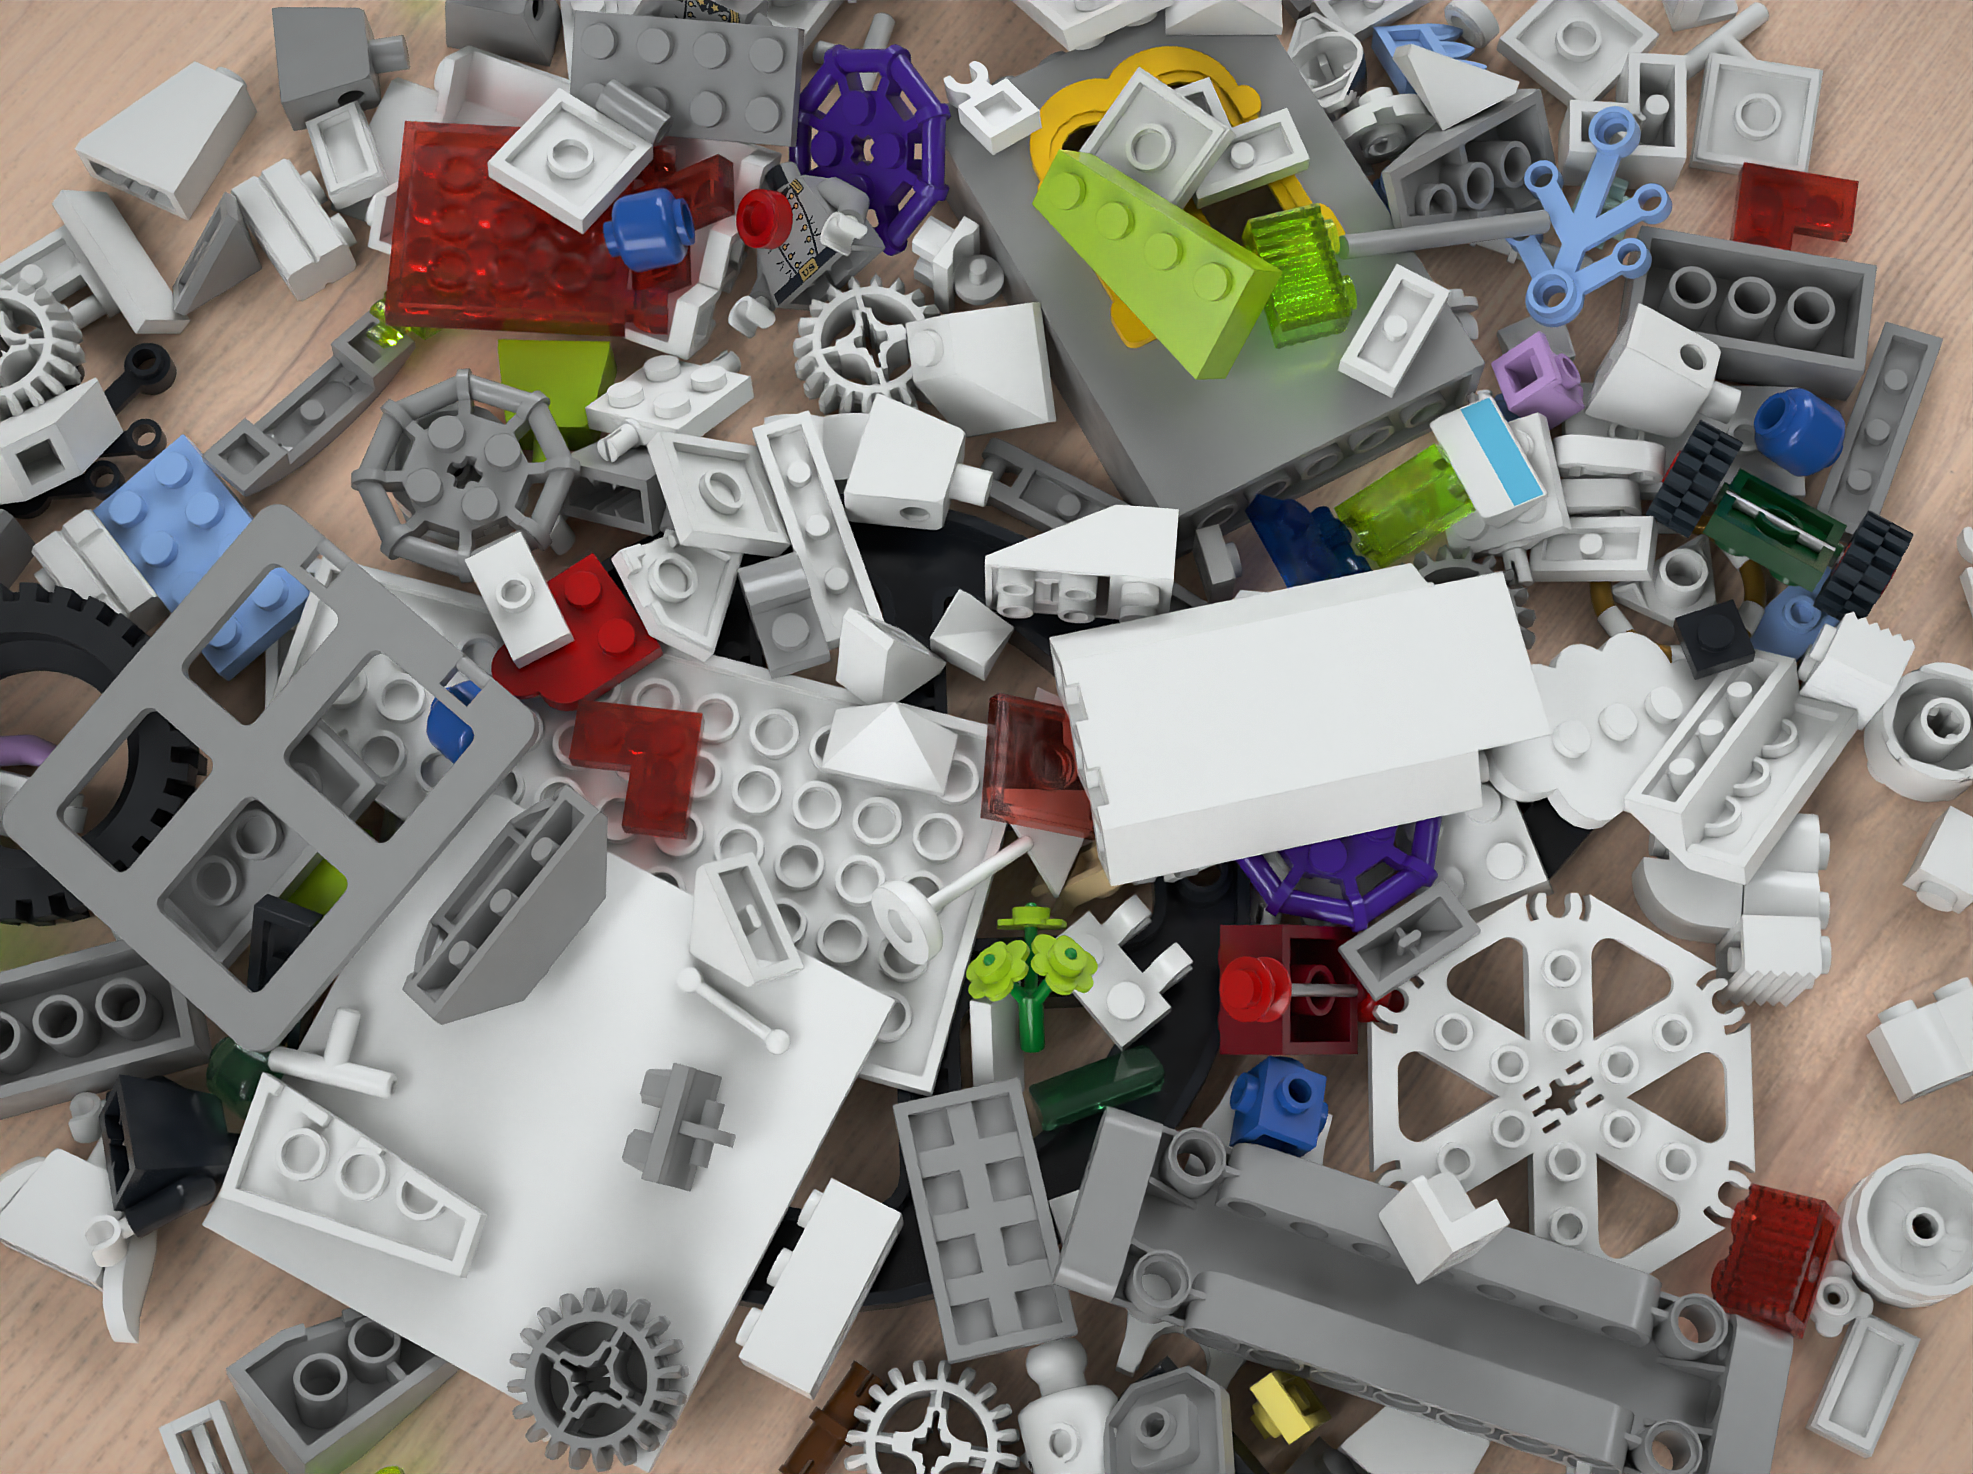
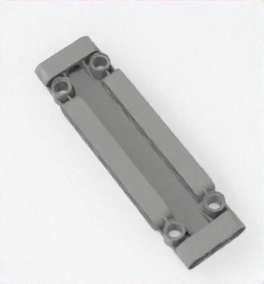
(1505, 1346)

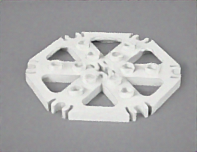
(1556, 1037)

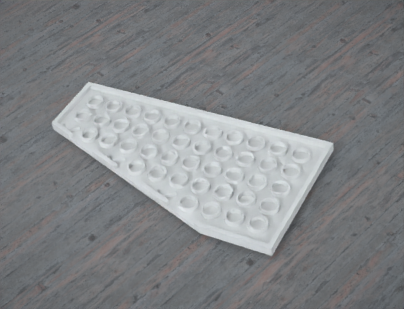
(756, 789)

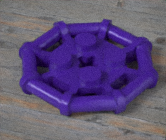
(891, 125)
(1342, 863)

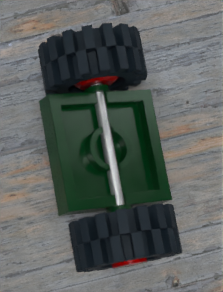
(1778, 528)

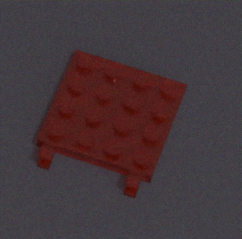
(496, 262)

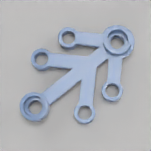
(1585, 226)

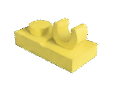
(1287, 1407)

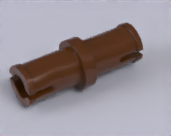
(831, 1424)

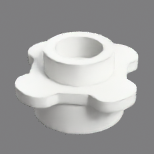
(1853, 1303)

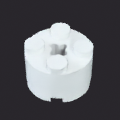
(1902, 741)

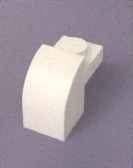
(1684, 900)

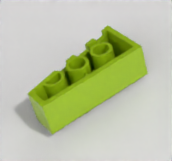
(1163, 263)

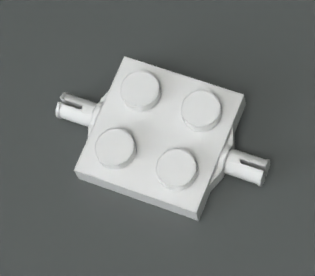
(668, 398)
(1530, 527)

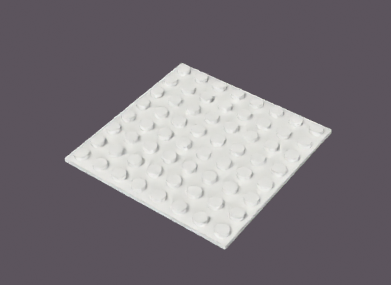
(533, 1123)

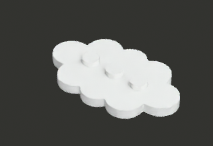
(1607, 724)

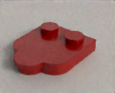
(606, 648)

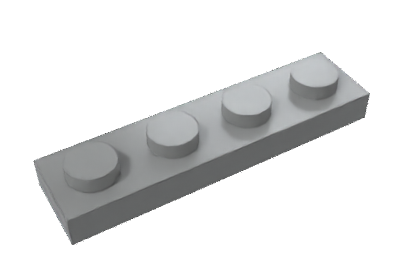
(1879, 425)

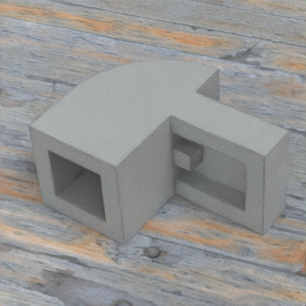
(783, 614)

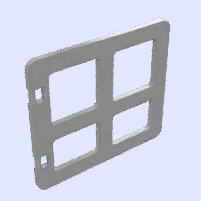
(255, 765)

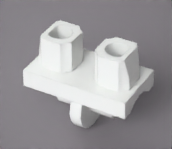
(953, 264)

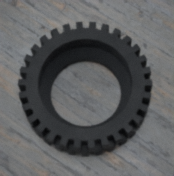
(92, 644)

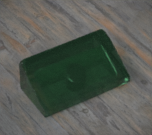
(1096, 1086)

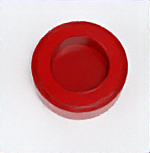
(764, 219)

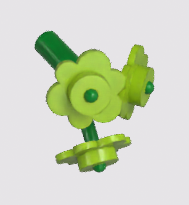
(1001, 967)

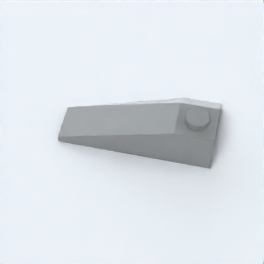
(1472, 166)
(333, 1389)

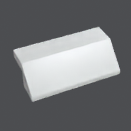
(1740, 768)

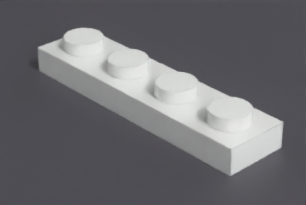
(815, 521)

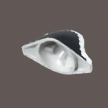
(1329, 63)

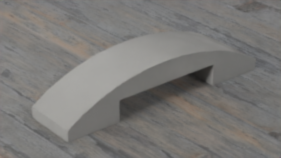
(312, 414)

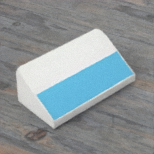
(1489, 461)

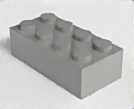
(1768, 309)
(86, 1021)

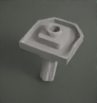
(1170, 1427)

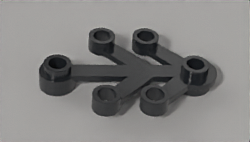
(119, 394)

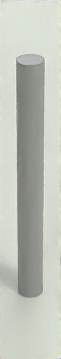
(1443, 234)

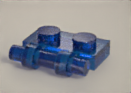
(1304, 543)

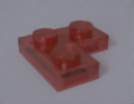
(710, 197)
(1785, 202)
(656, 749)

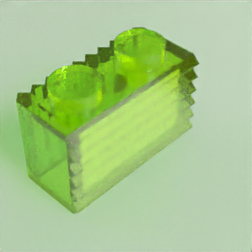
(1311, 293)

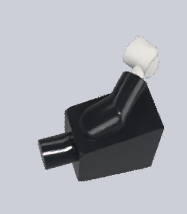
(162, 1155)

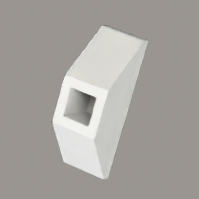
(54, 441)

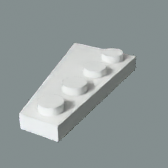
(336, 1180)

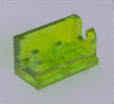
(1406, 507)

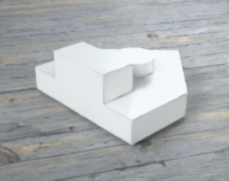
(679, 591)

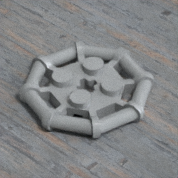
(451, 445)

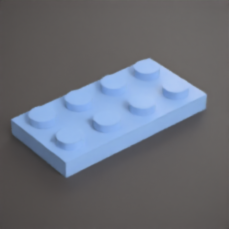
(175, 527)

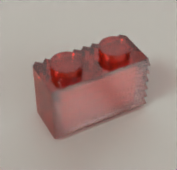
(1775, 1258)

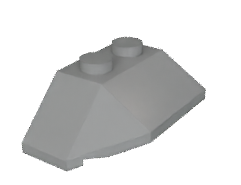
(513, 910)

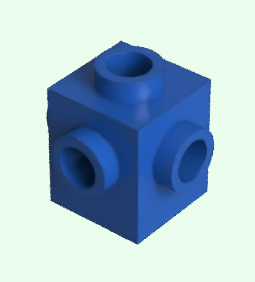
(1279, 1106)

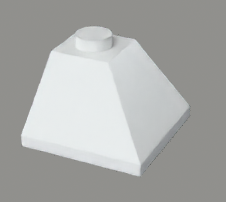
(984, 367)

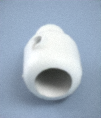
(1068, 1422)

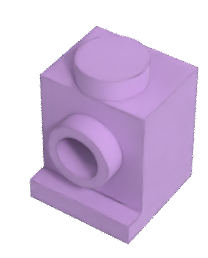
(1539, 381)

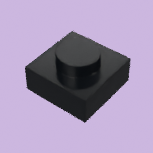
(1714, 639)

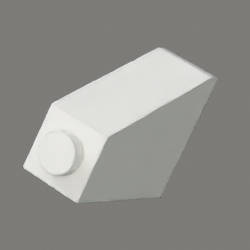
(172, 138)

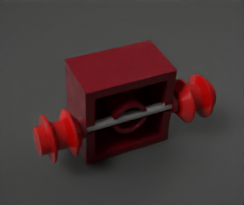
(1291, 991)

